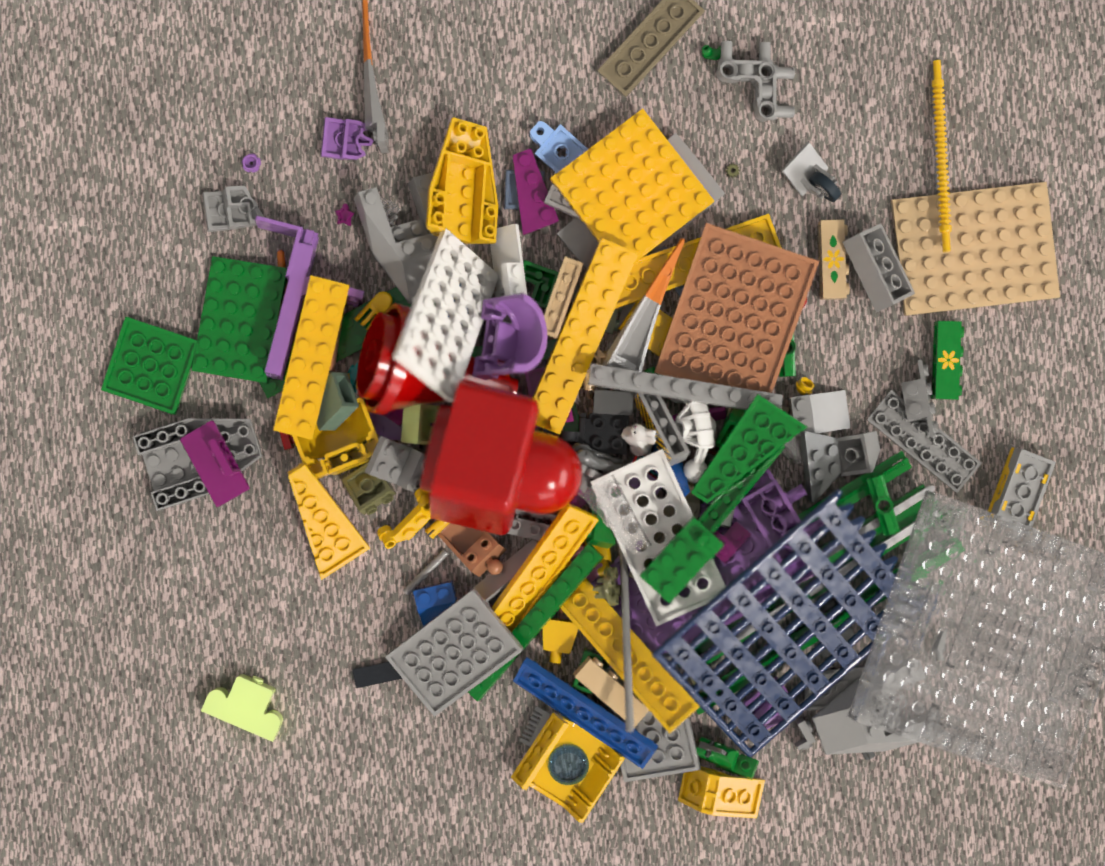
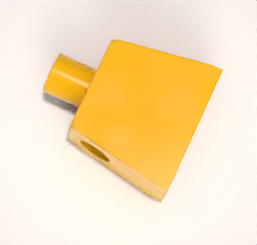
(558, 638)

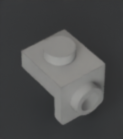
(806, 729)

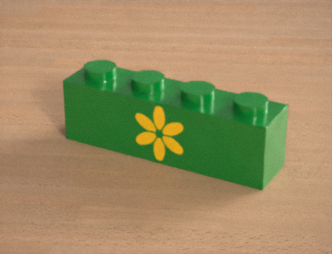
(946, 360)

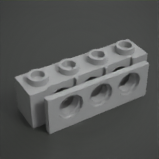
(530, 528)

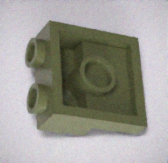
(368, 490)

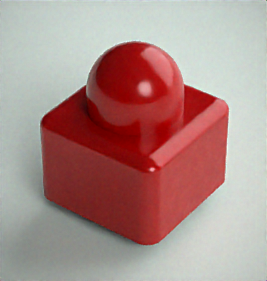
(492, 461)

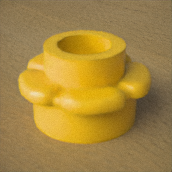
(804, 386)

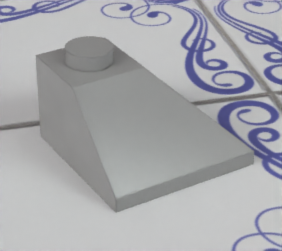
(858, 453)

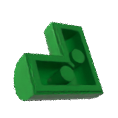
(544, 282)

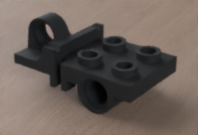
(600, 432)

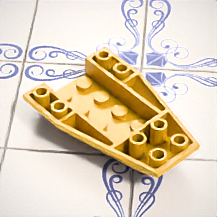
(463, 186)

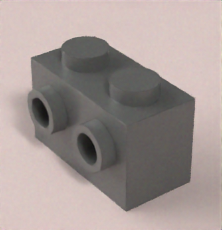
(612, 402)

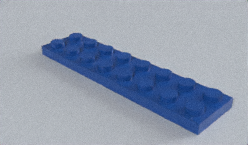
(584, 713)

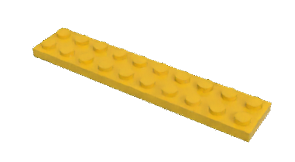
(648, 267)
(582, 333)
(650, 681)

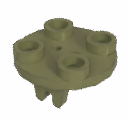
(609, 588)

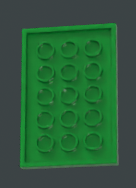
(239, 319)

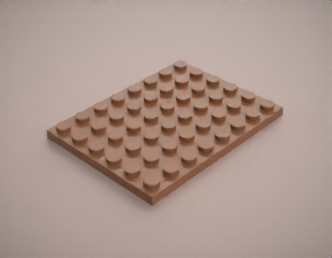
(736, 312)

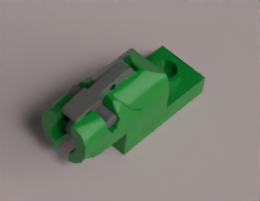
(727, 758)

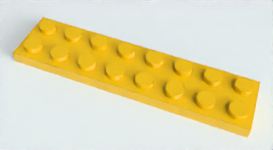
(311, 357)
(544, 564)

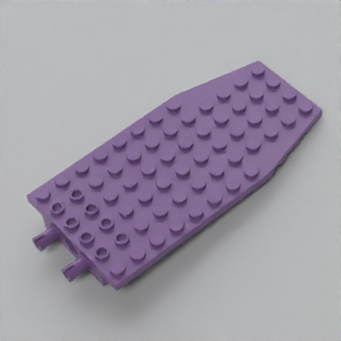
(763, 513)

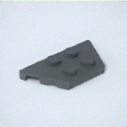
(820, 462)

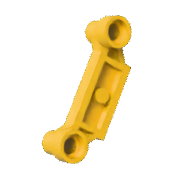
(410, 524)

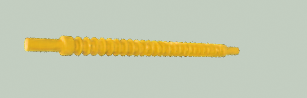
(945, 228)

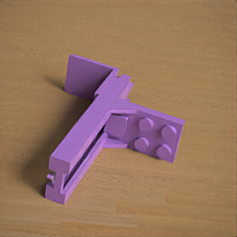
(298, 279)

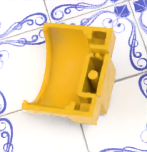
(340, 448)

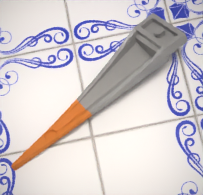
(373, 113)
(633, 341)

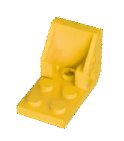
(720, 793)

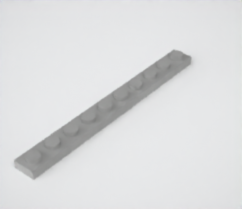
(676, 387)

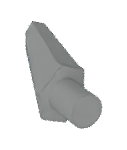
(939, 645)

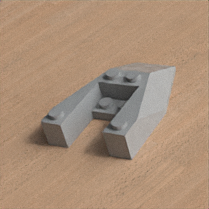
(402, 248)
(844, 735)

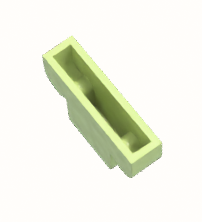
(246, 706)

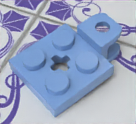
(551, 141)

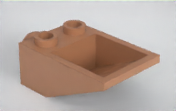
(474, 548)

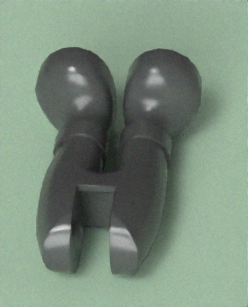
(597, 459)

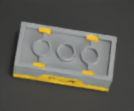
(1021, 486)

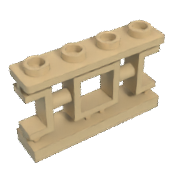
(562, 296)

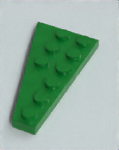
(751, 441)

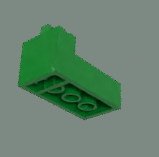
(681, 559)

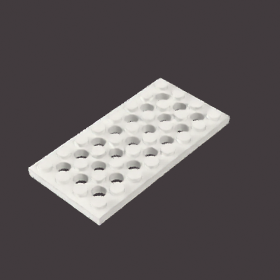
(432, 332)
(675, 498)

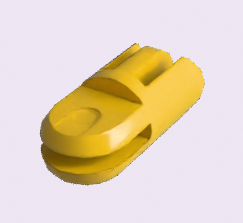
(379, 303)

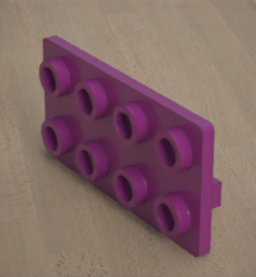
(215, 463)

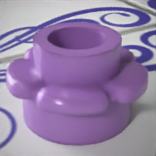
(251, 158)

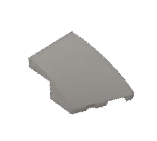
(230, 209)

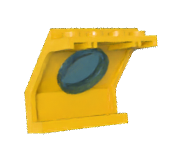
(568, 766)

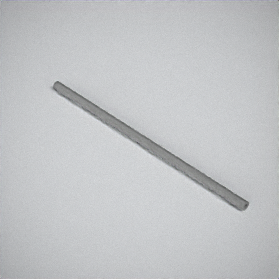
(626, 643)

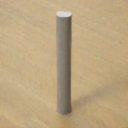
(426, 571)

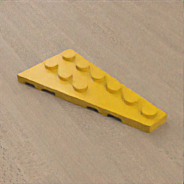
(329, 530)

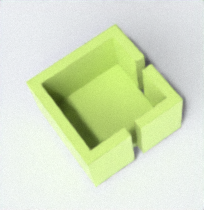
(416, 423)

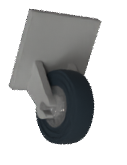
(808, 173)

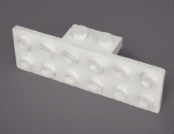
(508, 260)

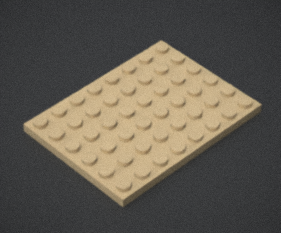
(996, 244)

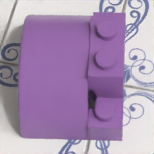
(511, 345)

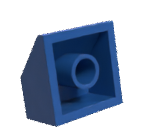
(434, 600)

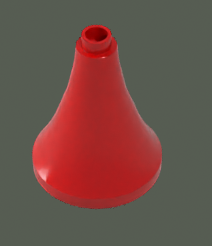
(388, 383)

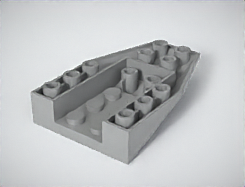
(171, 468)

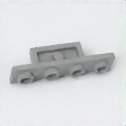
(917, 399)

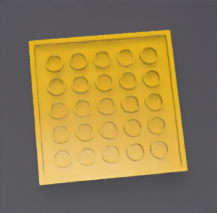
(632, 187)

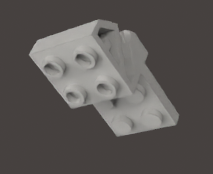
(397, 464)

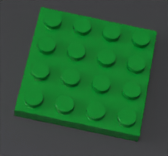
(150, 365)

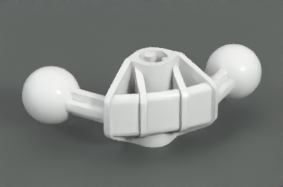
(697, 430)

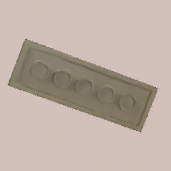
(649, 43)

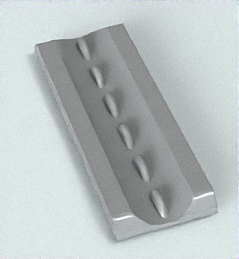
(938, 455)

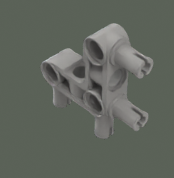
(751, 72)

